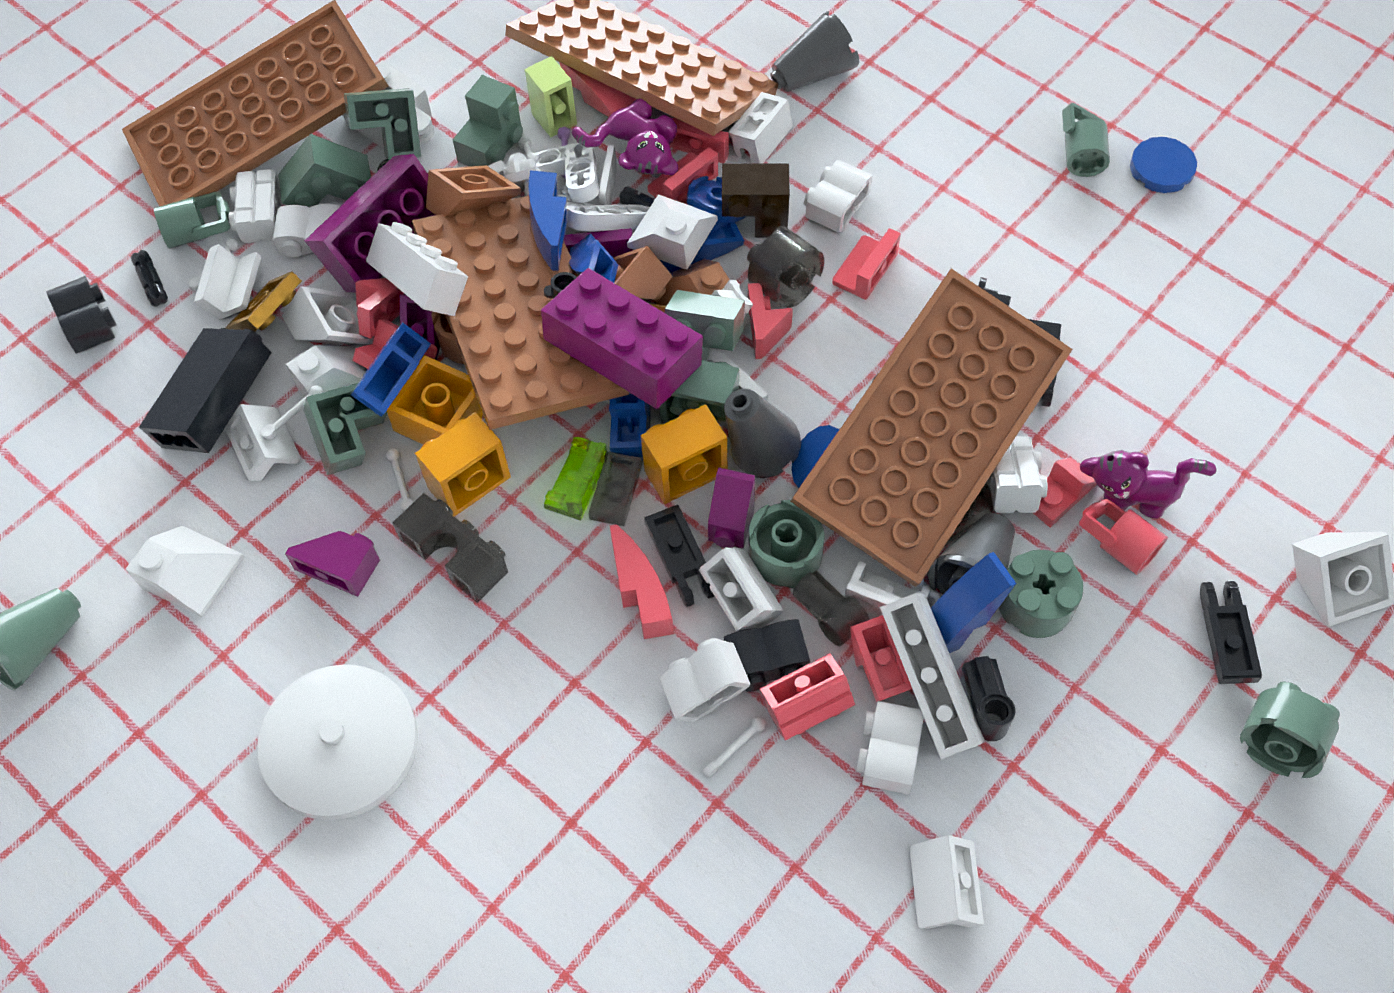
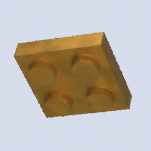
(260, 309)

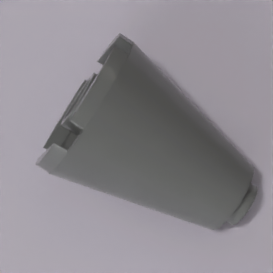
(816, 55)
(760, 434)
(987, 535)

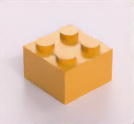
(432, 401)
(684, 453)
(463, 463)

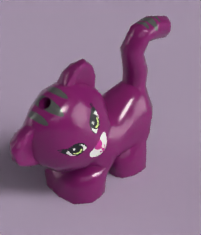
(647, 138)
(1129, 482)

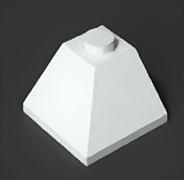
(673, 231)
(324, 317)
(326, 367)
(184, 568)
(1345, 574)

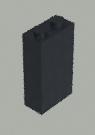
(206, 389)

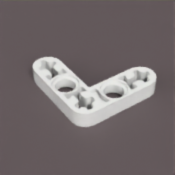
(577, 164)
(601, 217)

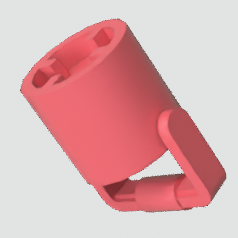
(1130, 539)

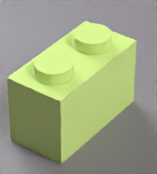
(551, 96)

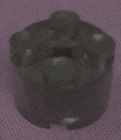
(785, 267)

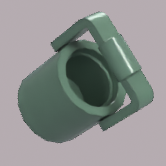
(1085, 141)
(183, 221)

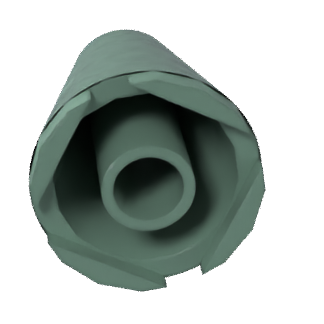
(32, 632)

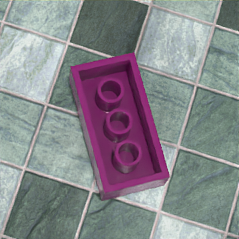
(389, 196)
(622, 337)

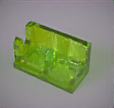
(577, 479)

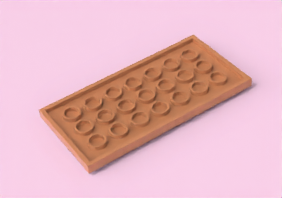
(643, 61)
(253, 107)
(501, 320)
(932, 427)

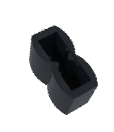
(81, 314)
(770, 651)

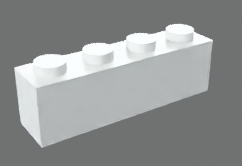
(417, 268)
(932, 675)

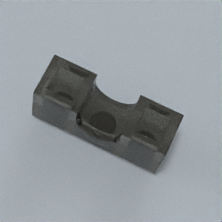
(431, 526)

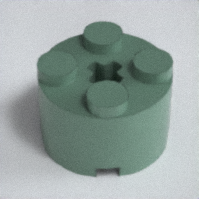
(785, 543)
(1044, 594)
(1290, 731)

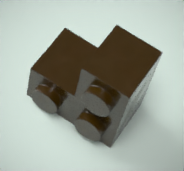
(757, 192)

